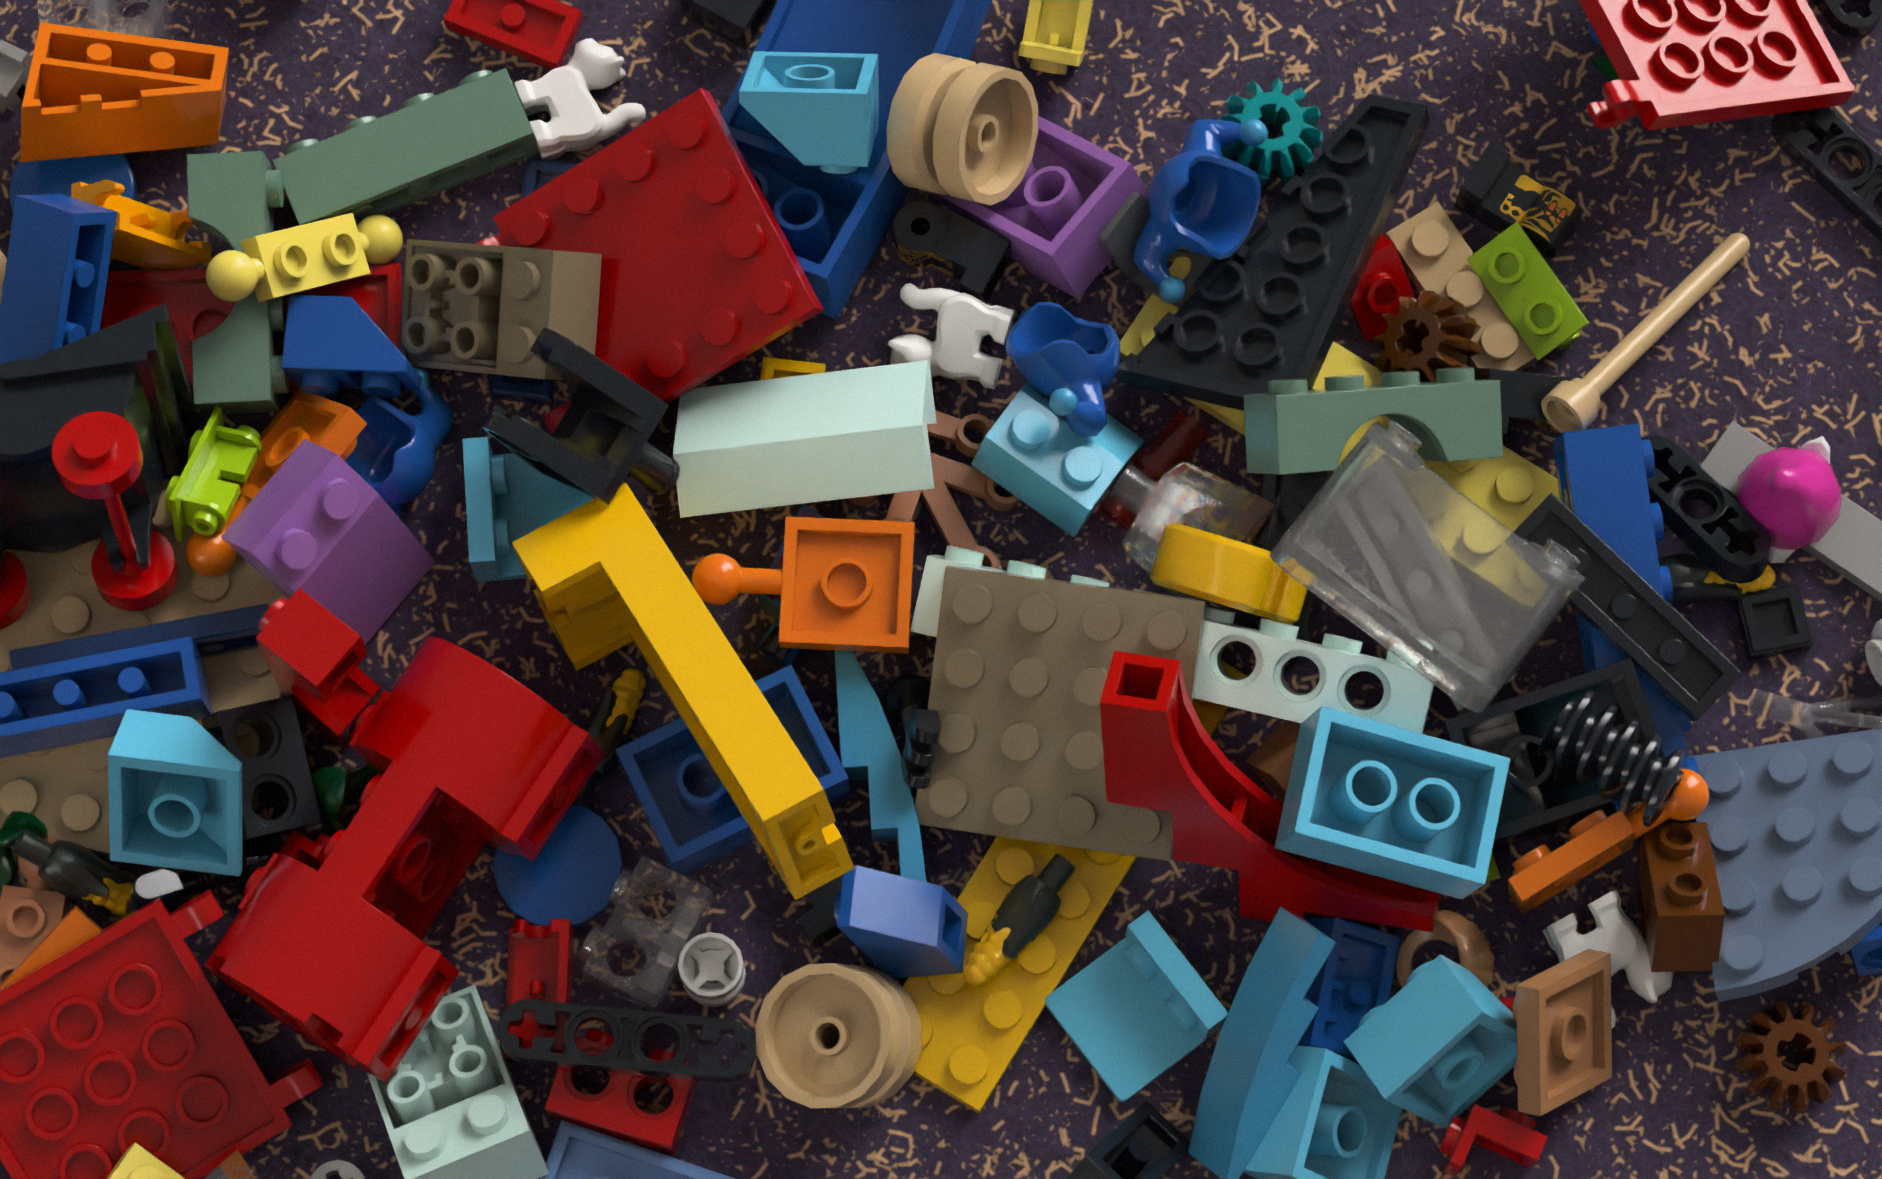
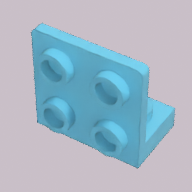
(504, 504)
(1137, 1009)

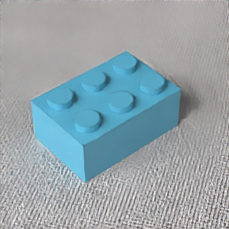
(1392, 803)

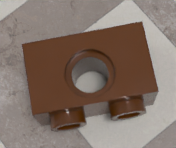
(1679, 897)

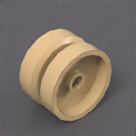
(962, 128)
(802, 1042)

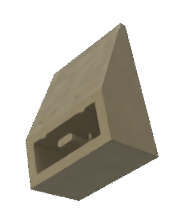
(488, 304)

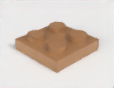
(1563, 1032)

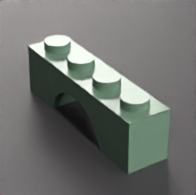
(238, 360)
(1308, 429)

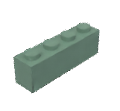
(409, 152)

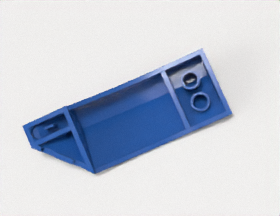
(842, 218)

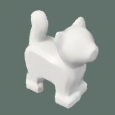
(566, 96)
(959, 335)
(1613, 935)

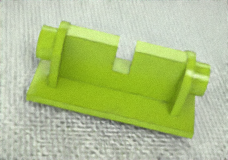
(1528, 292)
(199, 494)

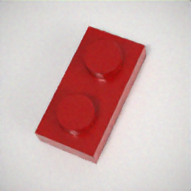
(525, 28)

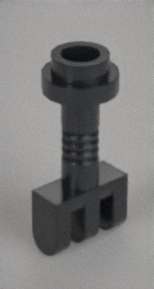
(908, 704)
(176, 886)

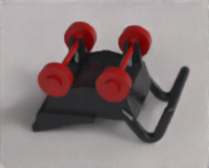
(88, 458)

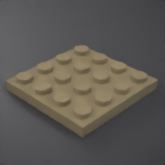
(1021, 707)

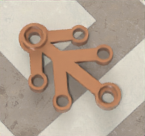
(953, 475)

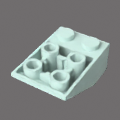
(456, 1103)

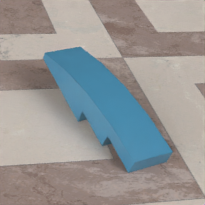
(872, 754)
(1250, 1064)

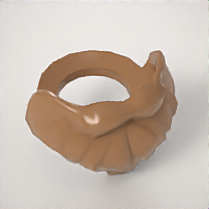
(1457, 931)

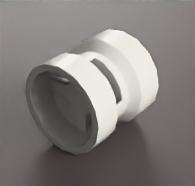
(705, 960)

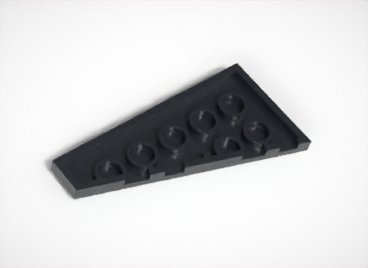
(1289, 284)

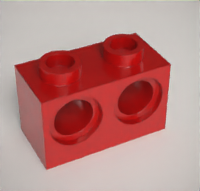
(616, 1108)

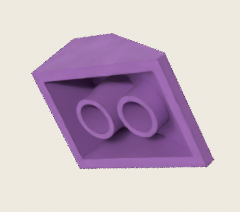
(1058, 208)
(332, 538)

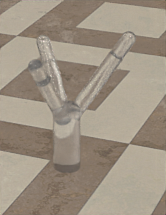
(1803, 714)

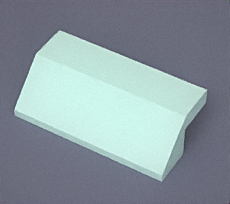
(804, 439)

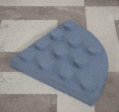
(1793, 854)

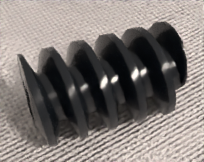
(1614, 756)

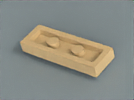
(1437, 262)

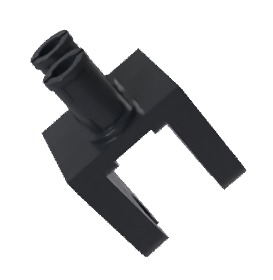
(600, 433)

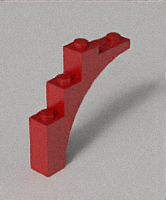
(1220, 818)

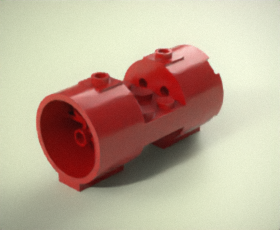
(460, 767)

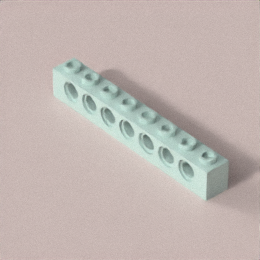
(1274, 644)

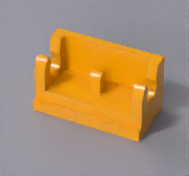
(145, 233)

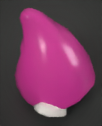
(1791, 495)

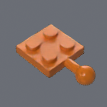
(301, 418)
(838, 586)
(1594, 844)

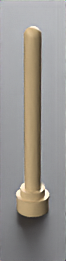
(1576, 402)

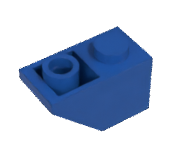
(339, 346)
(902, 923)

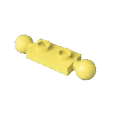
(304, 257)

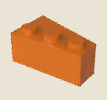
(119, 94)

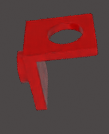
(1379, 289)

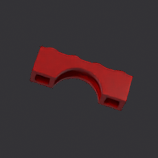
(317, 663)

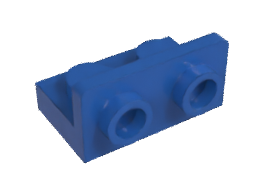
(1349, 983)

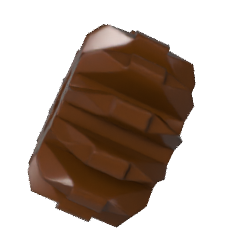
(1427, 336)
(1808, 1077)

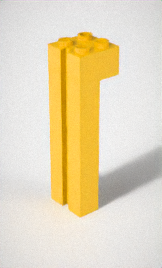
(615, 582)

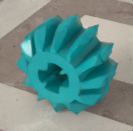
(1281, 111)

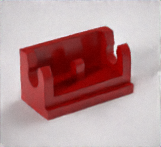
(540, 970)

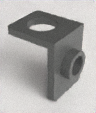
(1120, 241)

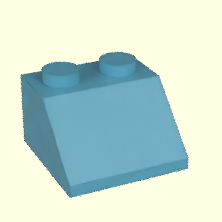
(816, 105)
(1049, 464)
(173, 796)
(1436, 1042)
(1329, 1124)

